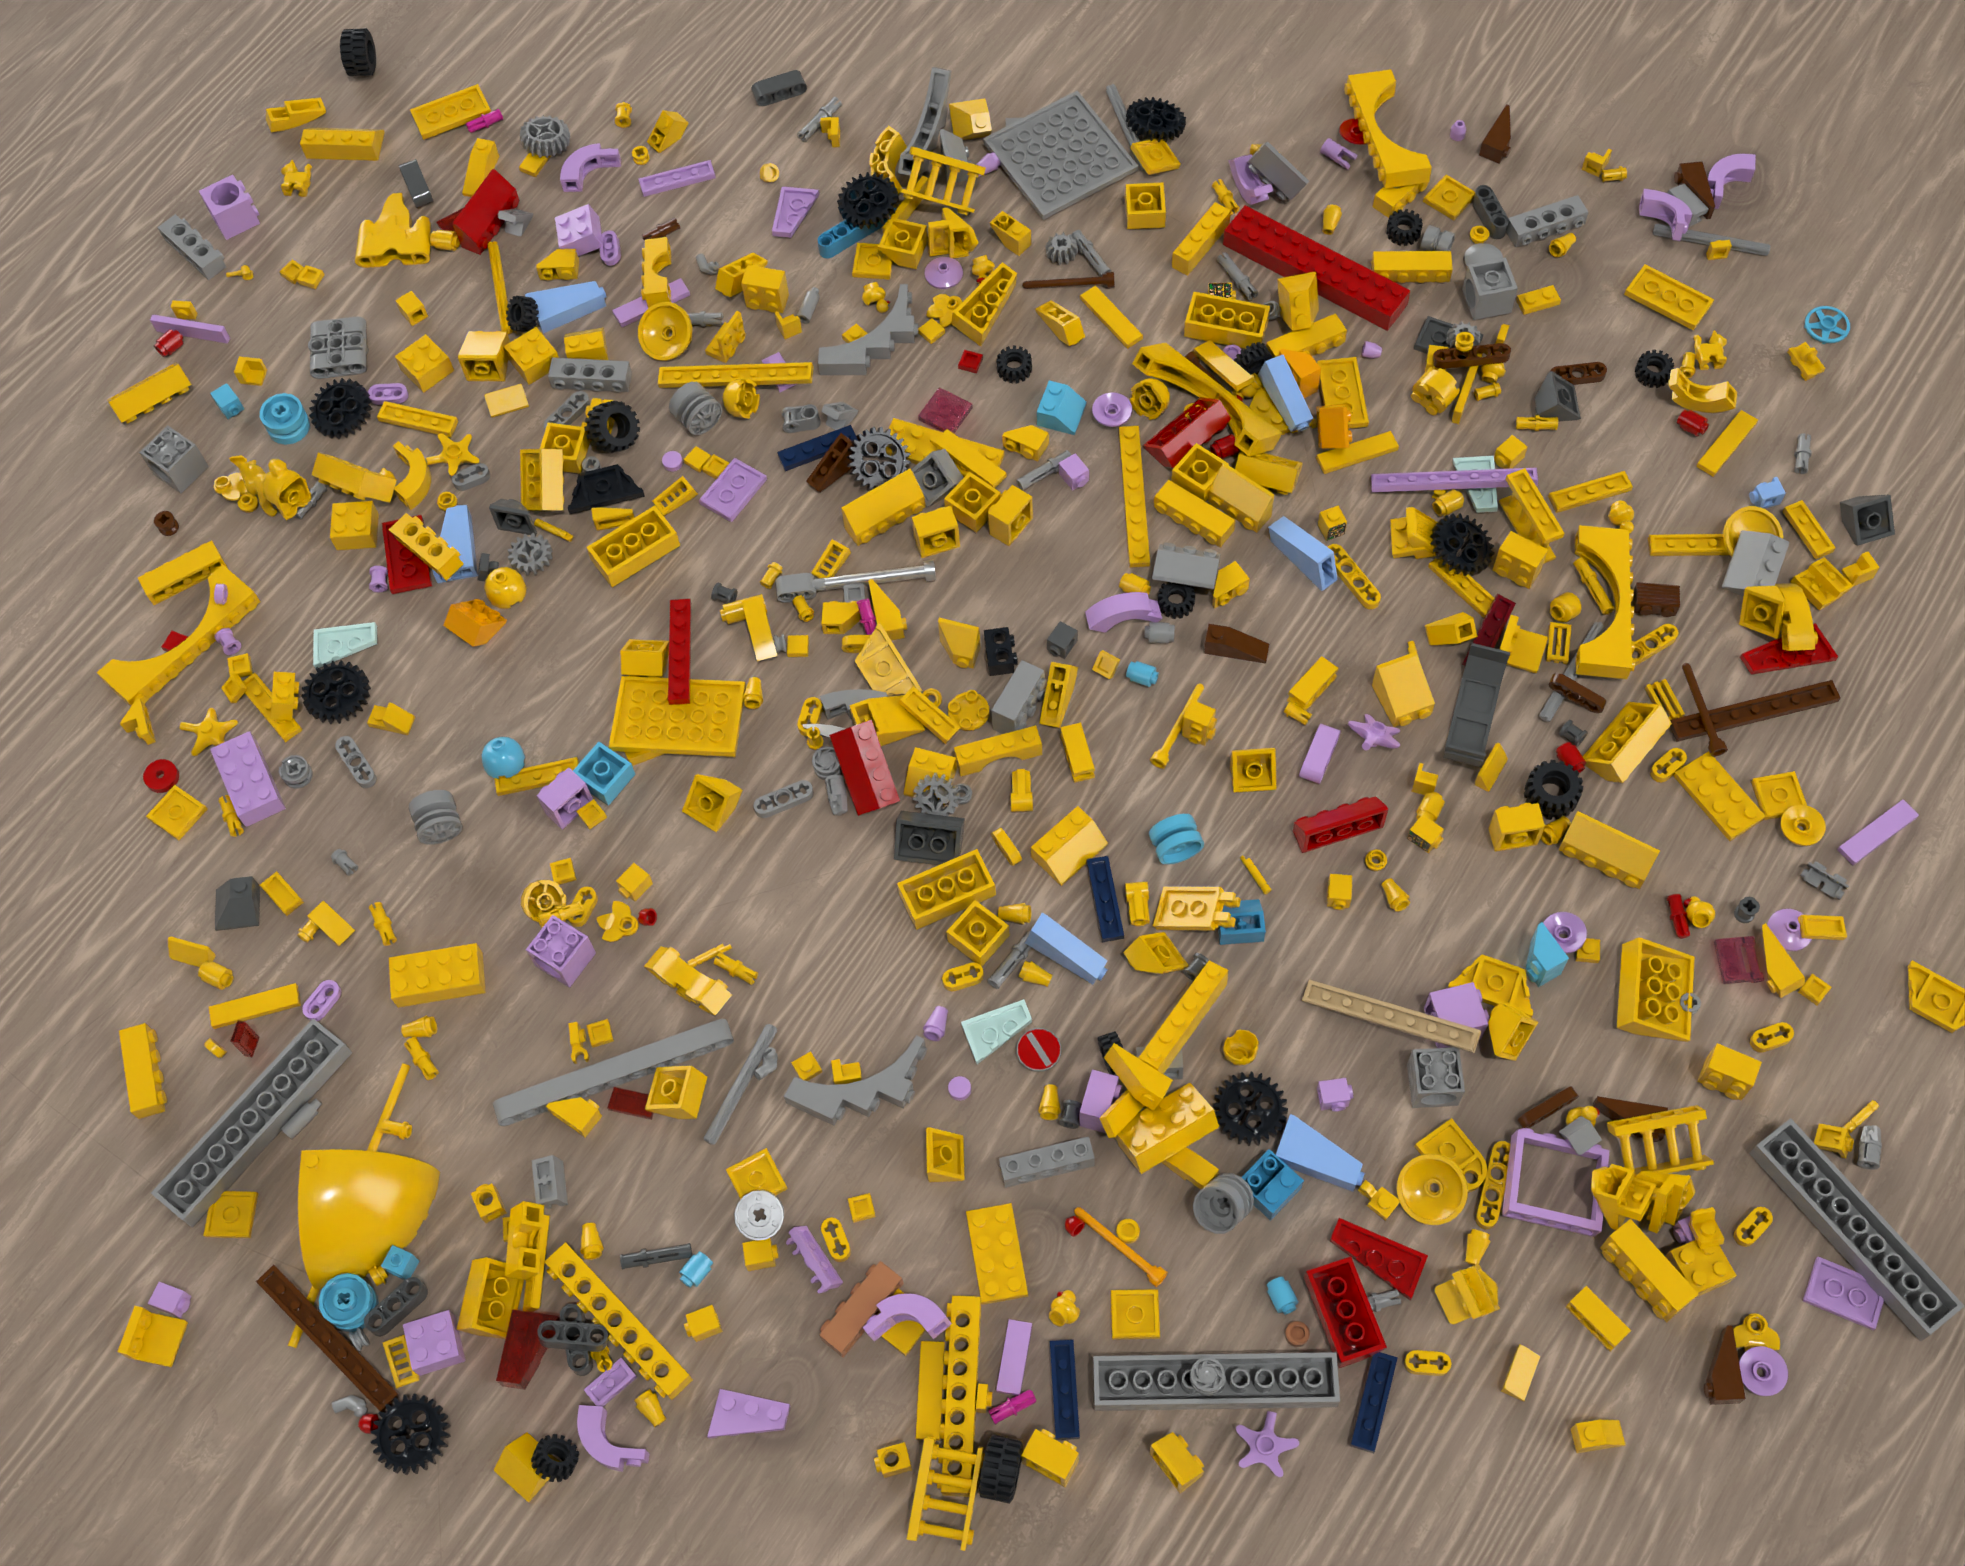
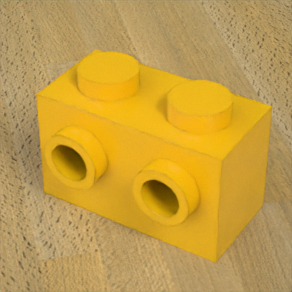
(283, 696)
(1199, 723)

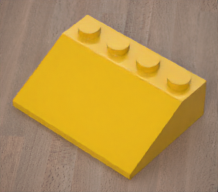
(1651, 990)

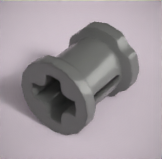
(723, 594)
(1573, 733)
(1746, 910)
(1196, 966)
(1070, 1114)

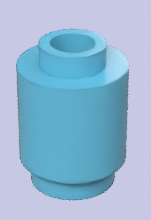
(1142, 673)
(695, 1269)
(1282, 1295)

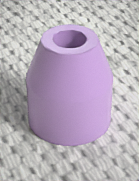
(1458, 131)
(1371, 350)

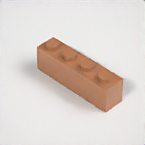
(853, 1315)

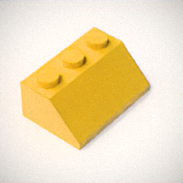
(1270, 471)
(542, 479)
(1241, 498)
(1068, 846)
(489, 1299)

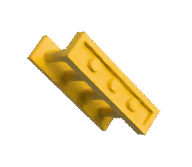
(955, 166)
(1530, 512)
(1666, 1120)
(927, 1477)

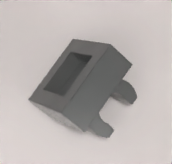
(485, 566)

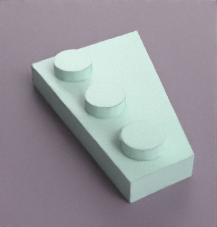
(1482, 498)
(342, 641)
(994, 1028)

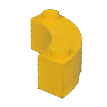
(886, 154)
(1797, 621)
(690, 983)

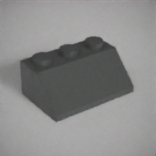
(928, 837)

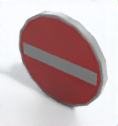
(1038, 1049)

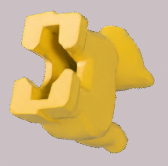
(295, 179)
(1710, 352)

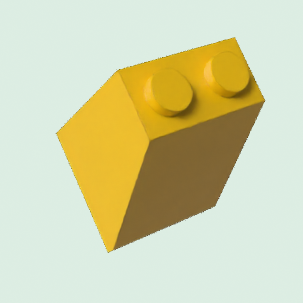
(1298, 300)
(484, 356)
(1403, 690)

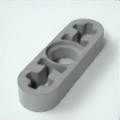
(569, 405)
(355, 770)
(800, 798)

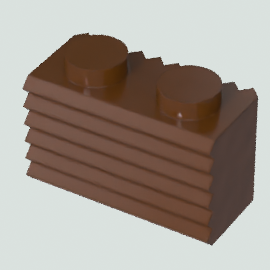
(1656, 599)

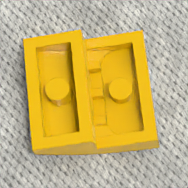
(1822, 583)

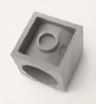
(1489, 288)
(174, 459)
(1435, 1077)

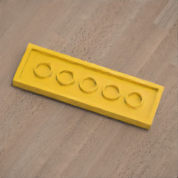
(921, 444)

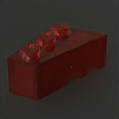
(522, 1348)

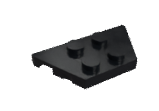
(603, 488)

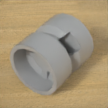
(1437, 240)

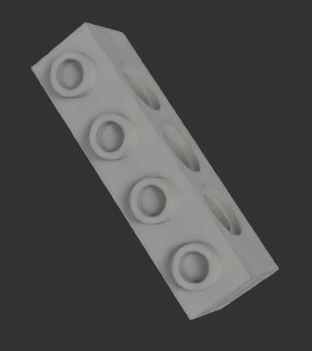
(1547, 221)
(192, 246)
(590, 374)
(1047, 1162)

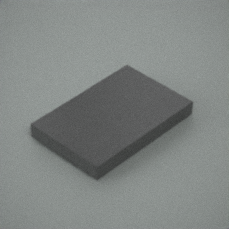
(1435, 333)

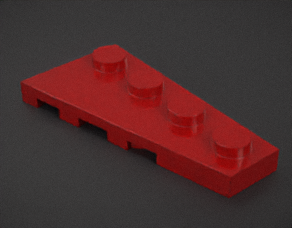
(1772, 656)
(1385, 1258)

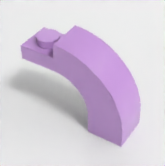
(584, 161)
(1731, 168)
(1247, 182)
(1667, 208)
(1120, 608)
(907, 1308)
(591, 1430)

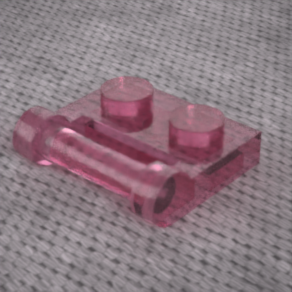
(1732, 963)

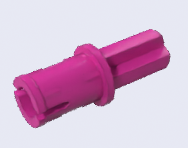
(484, 121)
(867, 616)
(1012, 1406)

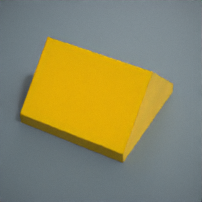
(1763, 610)
(1253, 769)
(944, 1156)
(516, 1467)

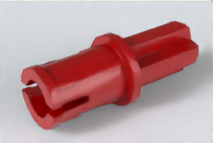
(1678, 916)

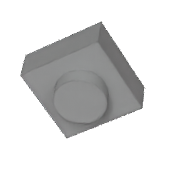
(854, 592)

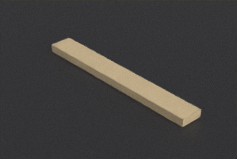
(1392, 1016)

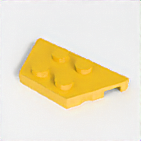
(1267, 410)
(884, 666)
(1497, 983)
(1936, 998)

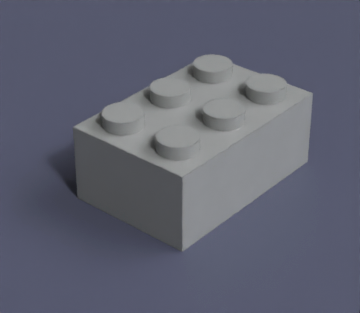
(1019, 698)

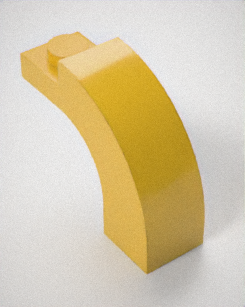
(1701, 397)
(418, 481)

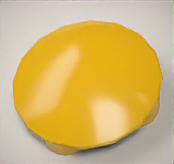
(969, 710)

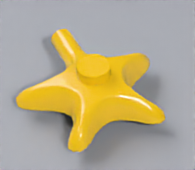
(453, 453)
(208, 731)

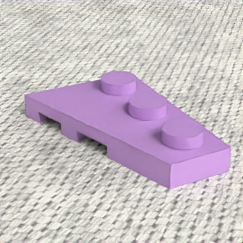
(792, 209)
(744, 1414)

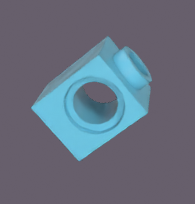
(227, 401)
(400, 1263)

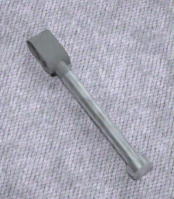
(804, 583)

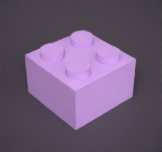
(579, 230)
(564, 797)
(1099, 1096)
(433, 1342)

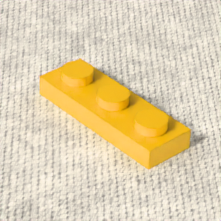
(1809, 529)
(929, 715)

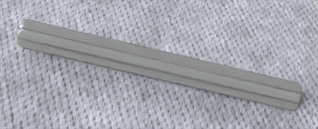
(1121, 111)
(1706, 238)
(1556, 699)
(740, 1084)

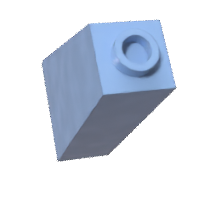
(567, 303)
(1285, 393)
(458, 532)
(1304, 552)
(1066, 949)
(1317, 1156)

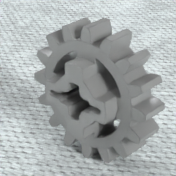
(520, 553)
(942, 789)

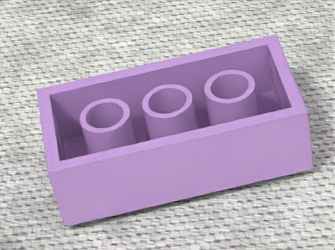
(247, 779)

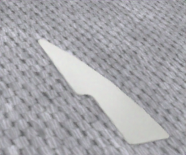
(824, 729)

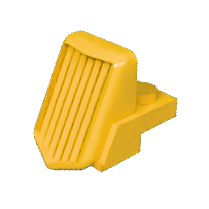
(951, 236)
(1412, 535)
(1621, 1194)
(1669, 1197)
(1468, 1295)

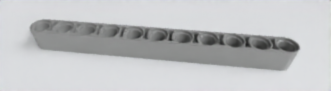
(614, 1071)

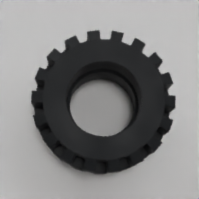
(358, 52)
(625, 422)
(1561, 776)
(1001, 1469)

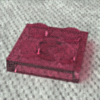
(945, 411)

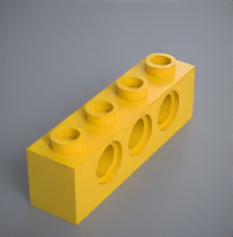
(426, 546)

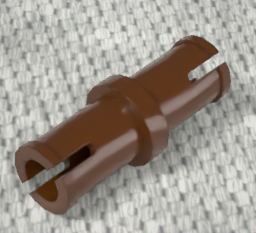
(662, 230)

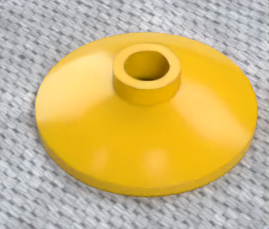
(1809, 819)

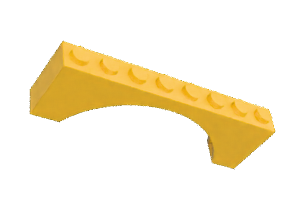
(1394, 163)
(1251, 431)
(1610, 554)
(146, 677)

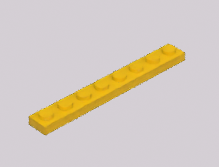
(724, 374)
(1134, 497)

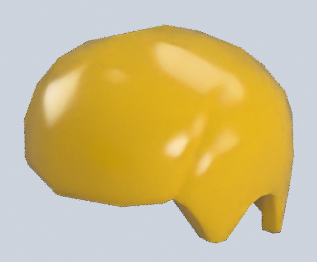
(1241, 1047)

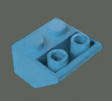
(1248, 925)
(1272, 1184)

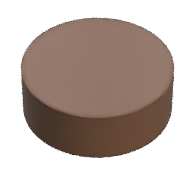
(1297, 1334)

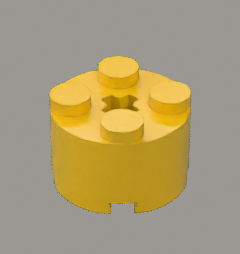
(1435, 390)

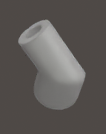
(709, 268)
(769, 1063)
(352, 1403)

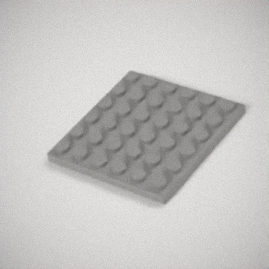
(1060, 154)

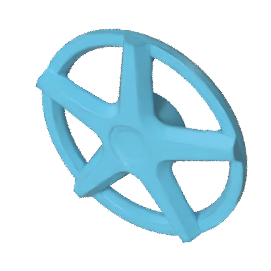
(1827, 324)

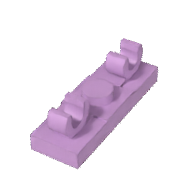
(814, 1258)

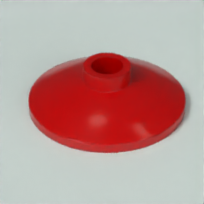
(1350, 131)

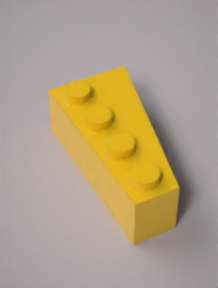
(983, 306)
(352, 478)

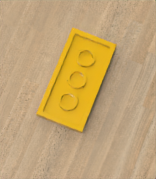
(450, 111)
(1669, 297)
(1342, 385)
(1719, 796)
(997, 1254)

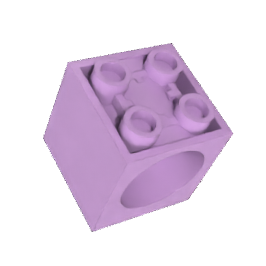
(230, 206)
(561, 951)
(1458, 1005)

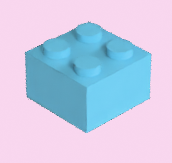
(604, 773)

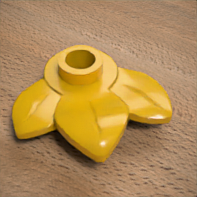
(942, 308)
(231, 486)
(615, 922)
(1748, 1338)

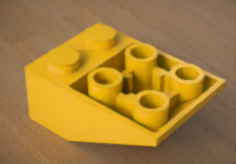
(888, 717)

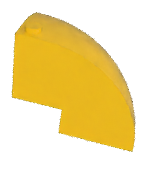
(358, 1208)

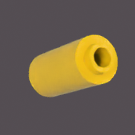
(734, 611)

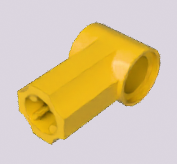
(1021, 791)
(1138, 897)

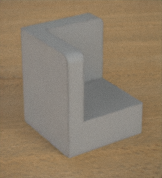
(1581, 1135)

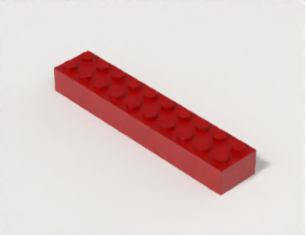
(1338, 277)

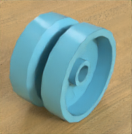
(285, 418)
(1176, 839)
(347, 1301)

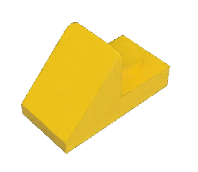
(391, 719)
(138, 720)

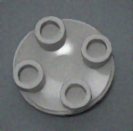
(1481, 253)

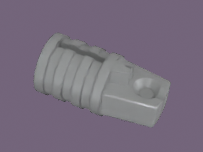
(837, 794)
(1870, 1148)

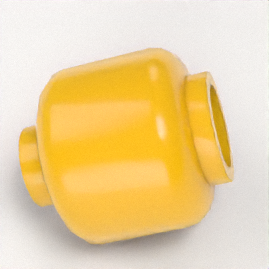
(1565, 607)

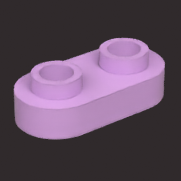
(610, 252)
(388, 393)
(320, 1000)

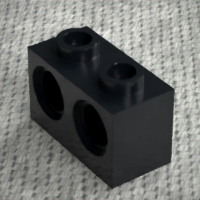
(1000, 651)

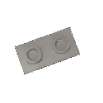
(1832, 885)

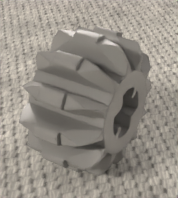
(1061, 248)
(1452, 333)

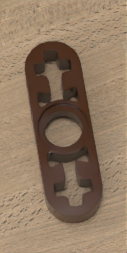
(1584, 368)
(1577, 693)
(1548, 1108)

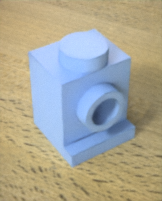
(1767, 494)

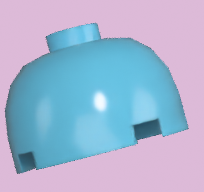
(502, 757)

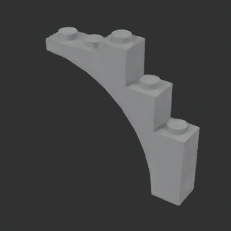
(931, 120)
(856, 356)
(863, 1096)

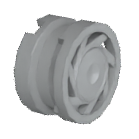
(826, 763)
(295, 771)
(1207, 1376)

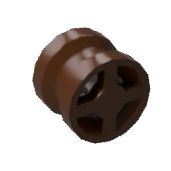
(171, 525)

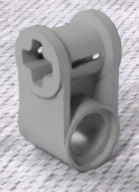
(800, 418)

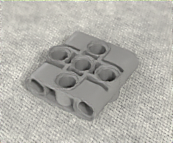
(338, 347)

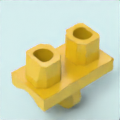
(1806, 360)

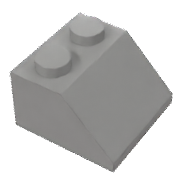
(953, 147)
(936, 476)

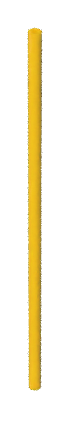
(373, 1145)

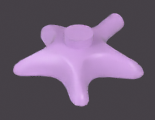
(1375, 733)
(1265, 1445)

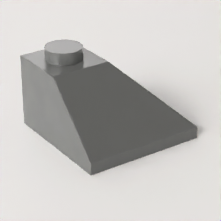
(1557, 399)
(512, 517)
(1868, 518)
(237, 904)

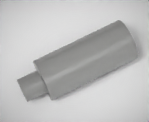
(808, 305)
(301, 1118)

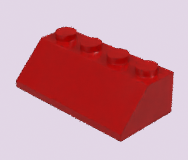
(479, 218)
(1182, 433)
(864, 767)
(1340, 824)
(1344, 1311)

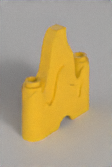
(393, 237)

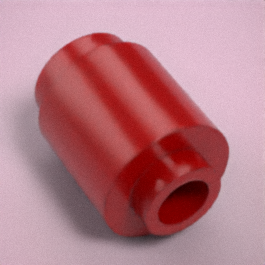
(169, 342)
(1693, 422)
(1224, 447)
(1572, 756)

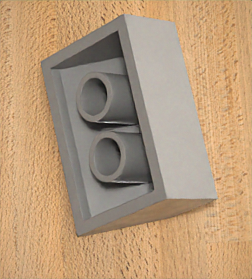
(1277, 171)
(1755, 561)
(1186, 565)

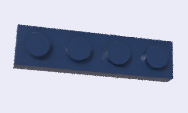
(811, 449)
(1105, 899)
(1064, 1390)
(1373, 1402)

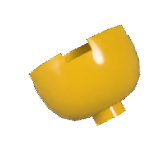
(741, 398)
(1150, 398)
(504, 587)
(541, 897)

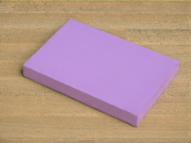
(733, 489)
(1843, 1293)

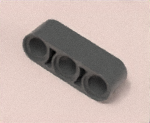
(779, 88)
(416, 183)
(1490, 211)
(384, 1308)
(563, 1328)
(574, 1355)

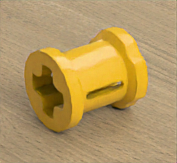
(623, 115)

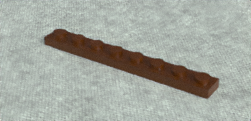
(1757, 710)
(327, 1338)

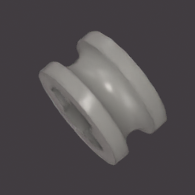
(589, 461)
(780, 643)
(1695, 999)
(359, 1338)

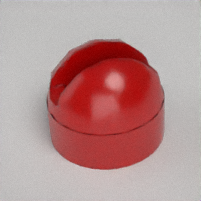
(650, 913)
(1074, 1225)
(366, 1423)

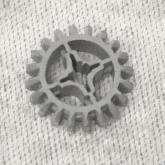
(545, 136)

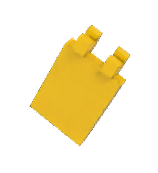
(1195, 908)

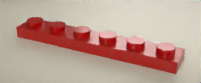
(679, 652)

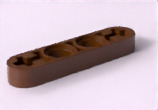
(1472, 359)

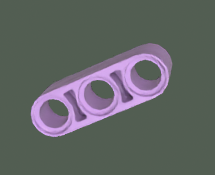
(1319, 753)

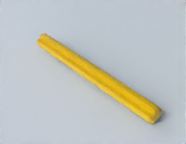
(499, 285)

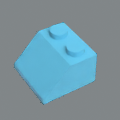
(1060, 408)
(1545, 957)

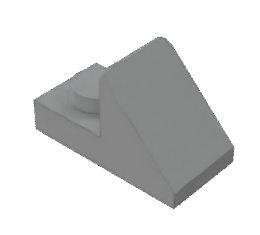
(515, 220)
(839, 414)

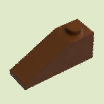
(1497, 141)
(1695, 178)
(832, 465)
(1234, 644)
(1621, 1109)
(1724, 1377)

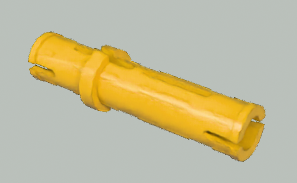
(1590, 579)

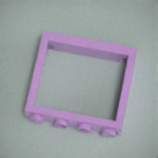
(1543, 1216)

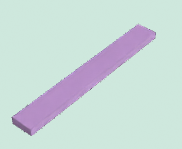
(1445, 480)

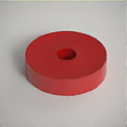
(155, 769)

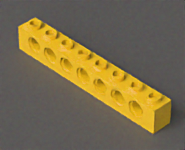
(969, 1308)
(677, 1377)

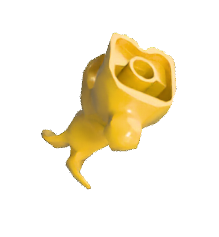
(279, 486)

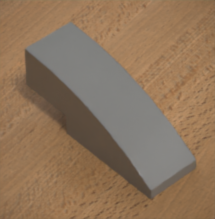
(838, 702)

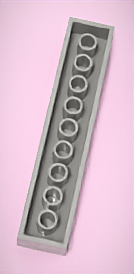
(251, 1123)
(1856, 1230)
(1249, 1382)

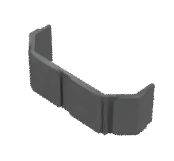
(1476, 705)

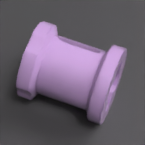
(378, 578)
(228, 642)

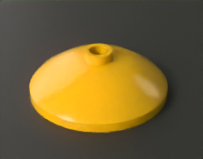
(655, 329)
(1749, 519)
(1418, 1197)

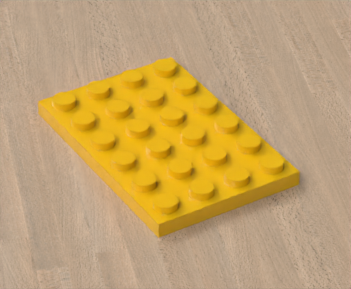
(703, 727)

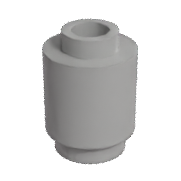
(1159, 632)

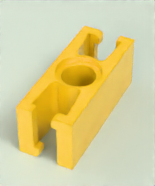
(1313, 683)
(1077, 752)
(1598, 1318)

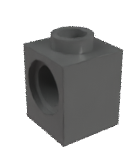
(1062, 640)

